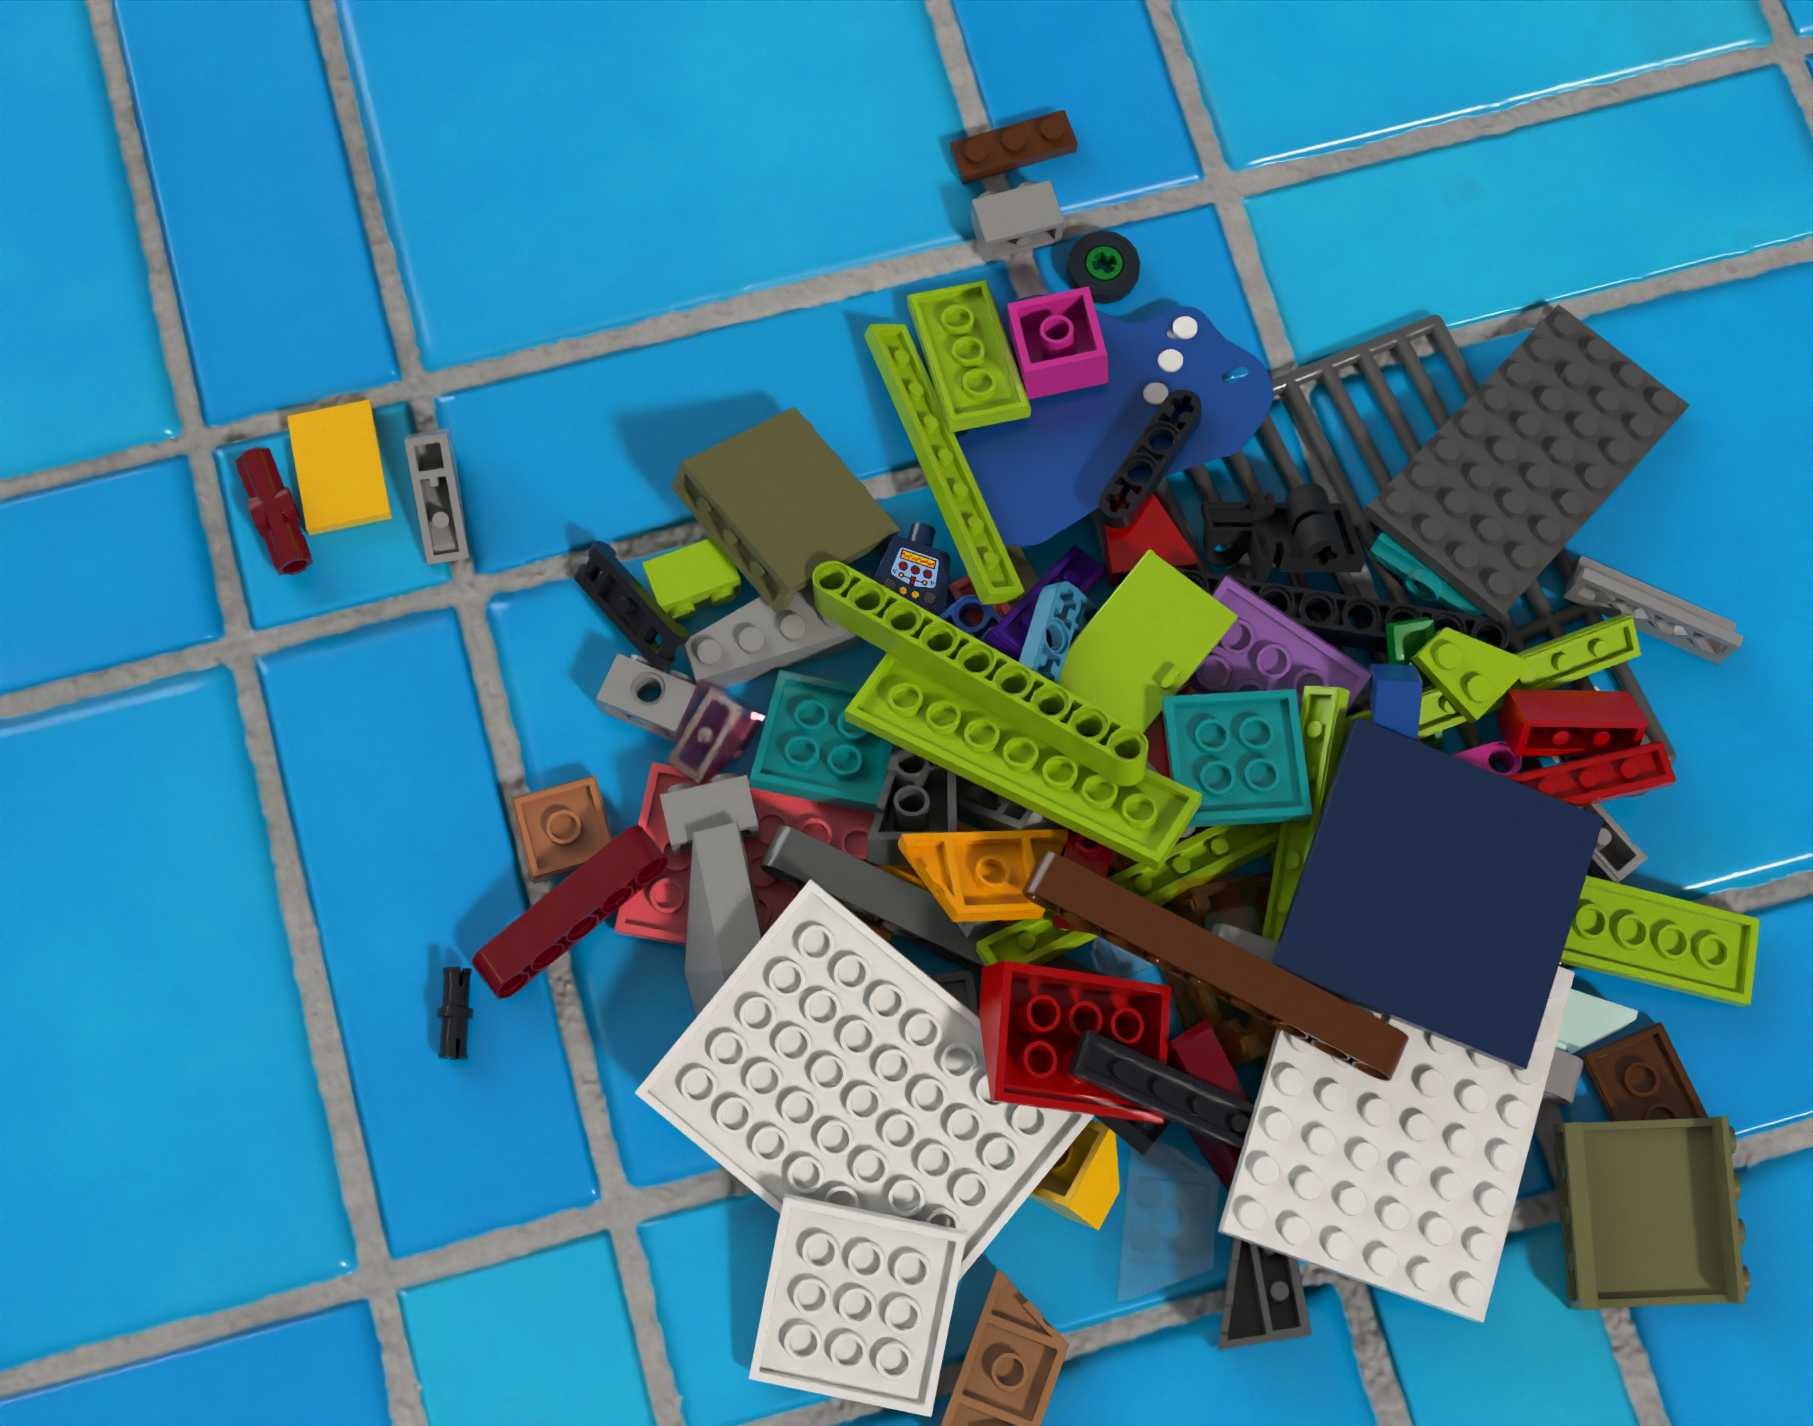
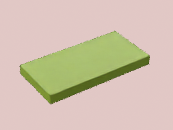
(968, 356)

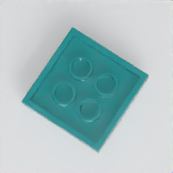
(813, 750)
(1240, 755)

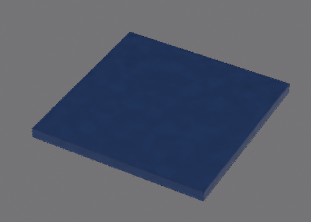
(1438, 894)

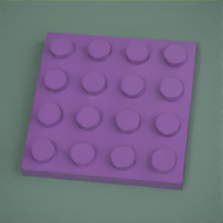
(1272, 653)

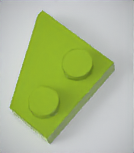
(1469, 670)

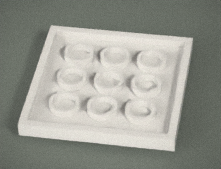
(858, 1305)

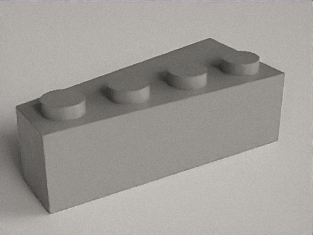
(762, 642)

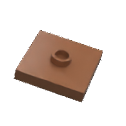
(561, 827)

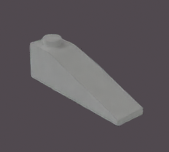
(722, 911)

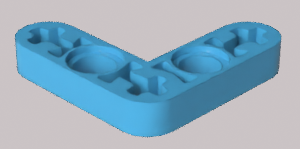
(1062, 613)

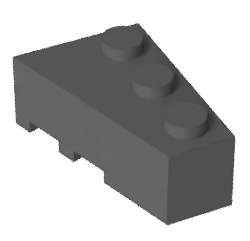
(1261, 1299)

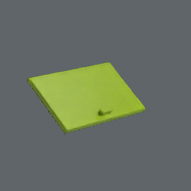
(1144, 639)

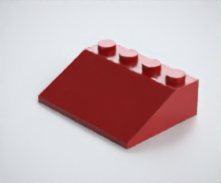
(1035, 1021)

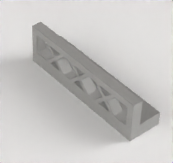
(1653, 610)

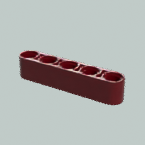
(569, 912)

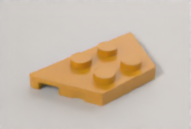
(981, 871)

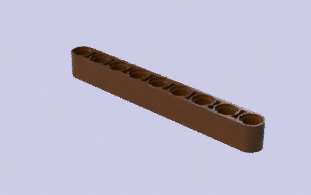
(1215, 965)

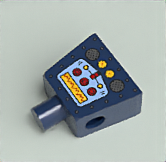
(916, 569)

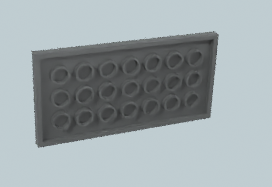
(1526, 462)

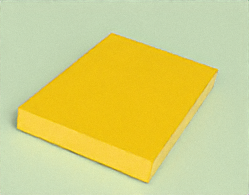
(339, 467)

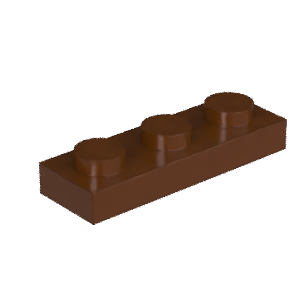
(1013, 147)

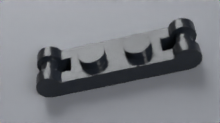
(630, 607)

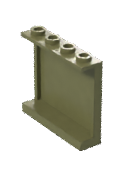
(781, 505)
(1650, 1213)

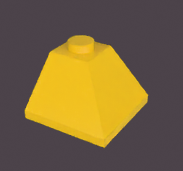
(1083, 1178)

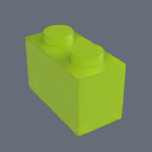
(692, 579)

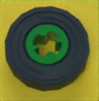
(1109, 249)

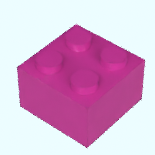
(1058, 343)

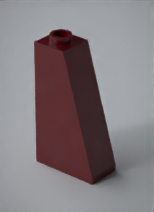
(1202, 1057)

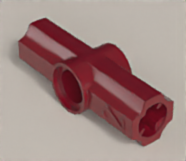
(274, 511)

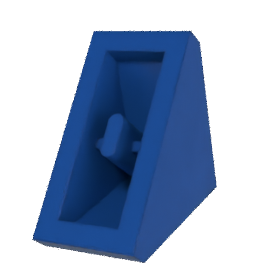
(1396, 698)

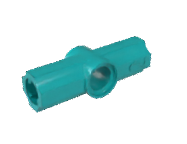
(1418, 577)

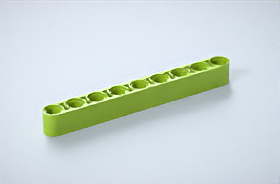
(987, 688)

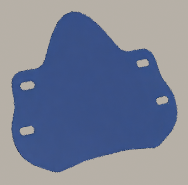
(1056, 463)

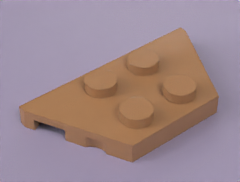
(1007, 1364)

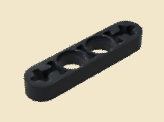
(1154, 460)

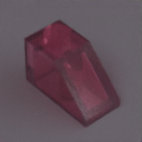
(715, 735)

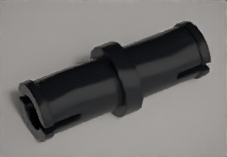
(455, 1013)

